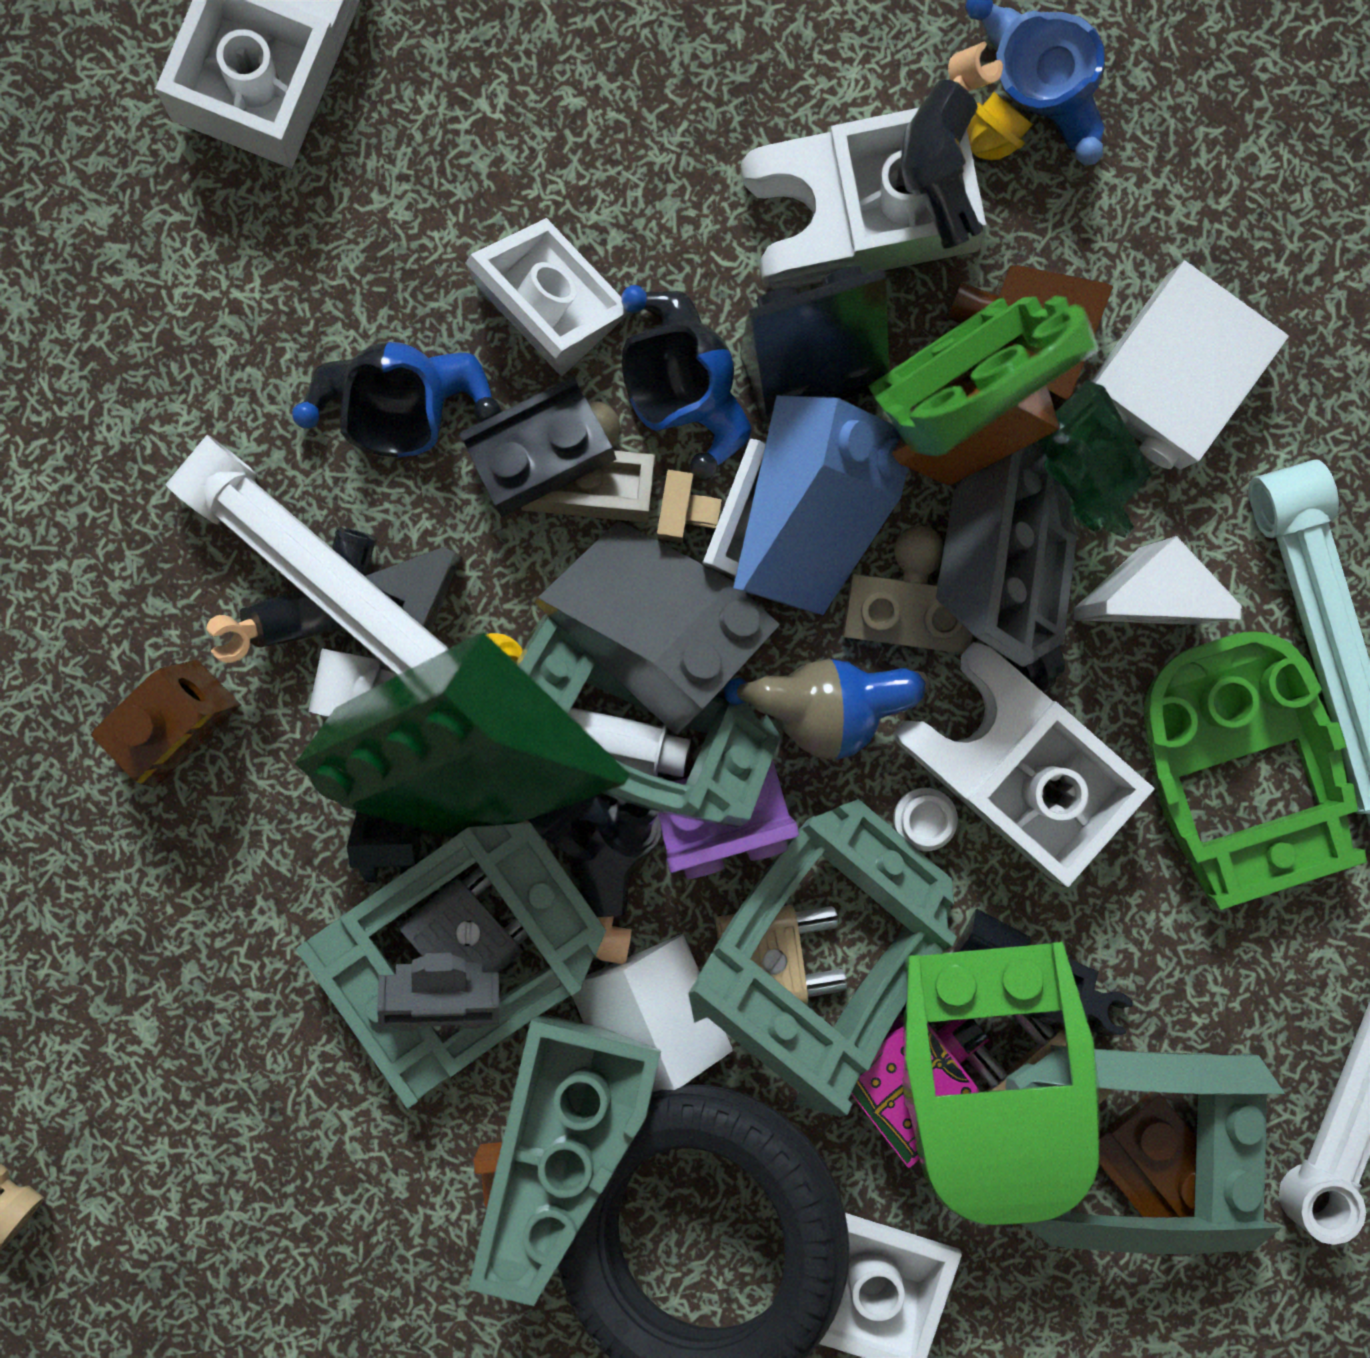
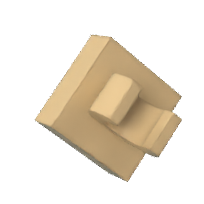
(683, 508)

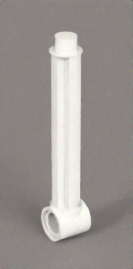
(226, 491)
(631, 742)
(1337, 1155)

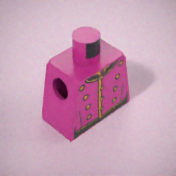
(881, 1087)

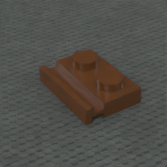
(1152, 1158)

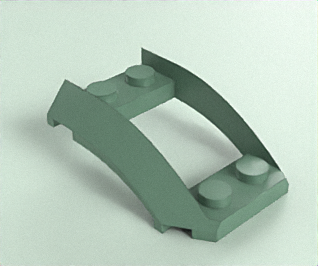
(730, 762)
(537, 894)
(772, 1021)
(1228, 1151)

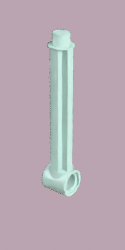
(1297, 510)

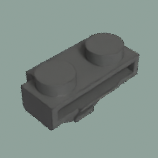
(438, 993)

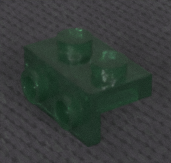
(1095, 459)

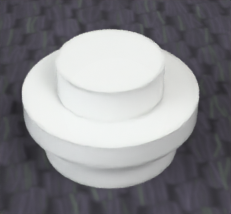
(926, 818)

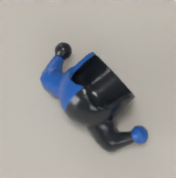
(682, 376)
(395, 396)

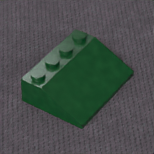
(457, 746)

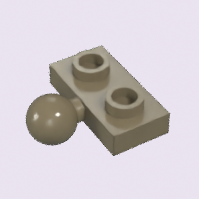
(611, 492)
(906, 608)

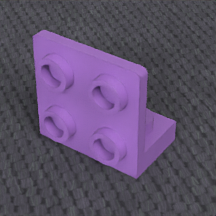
(702, 845)

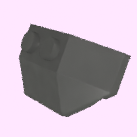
(1010, 556)

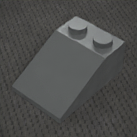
(657, 621)

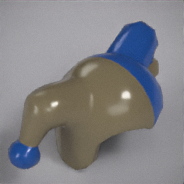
(831, 703)

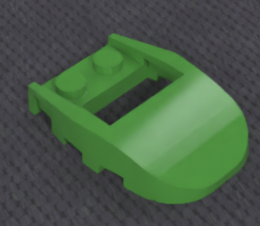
(1002, 375)
(1231, 703)
(1005, 1150)

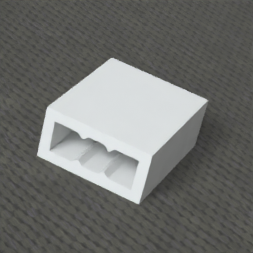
(1186, 366)

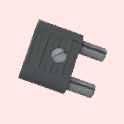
(463, 926)

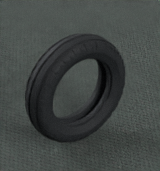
(807, 1205)

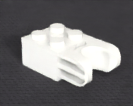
(264, 111)
(851, 189)
(1013, 756)

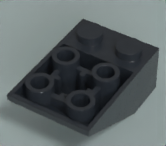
(817, 340)

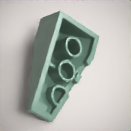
(565, 1133)

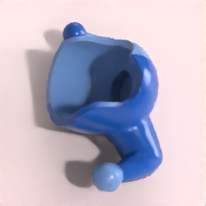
(1050, 69)

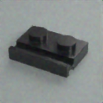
(538, 446)

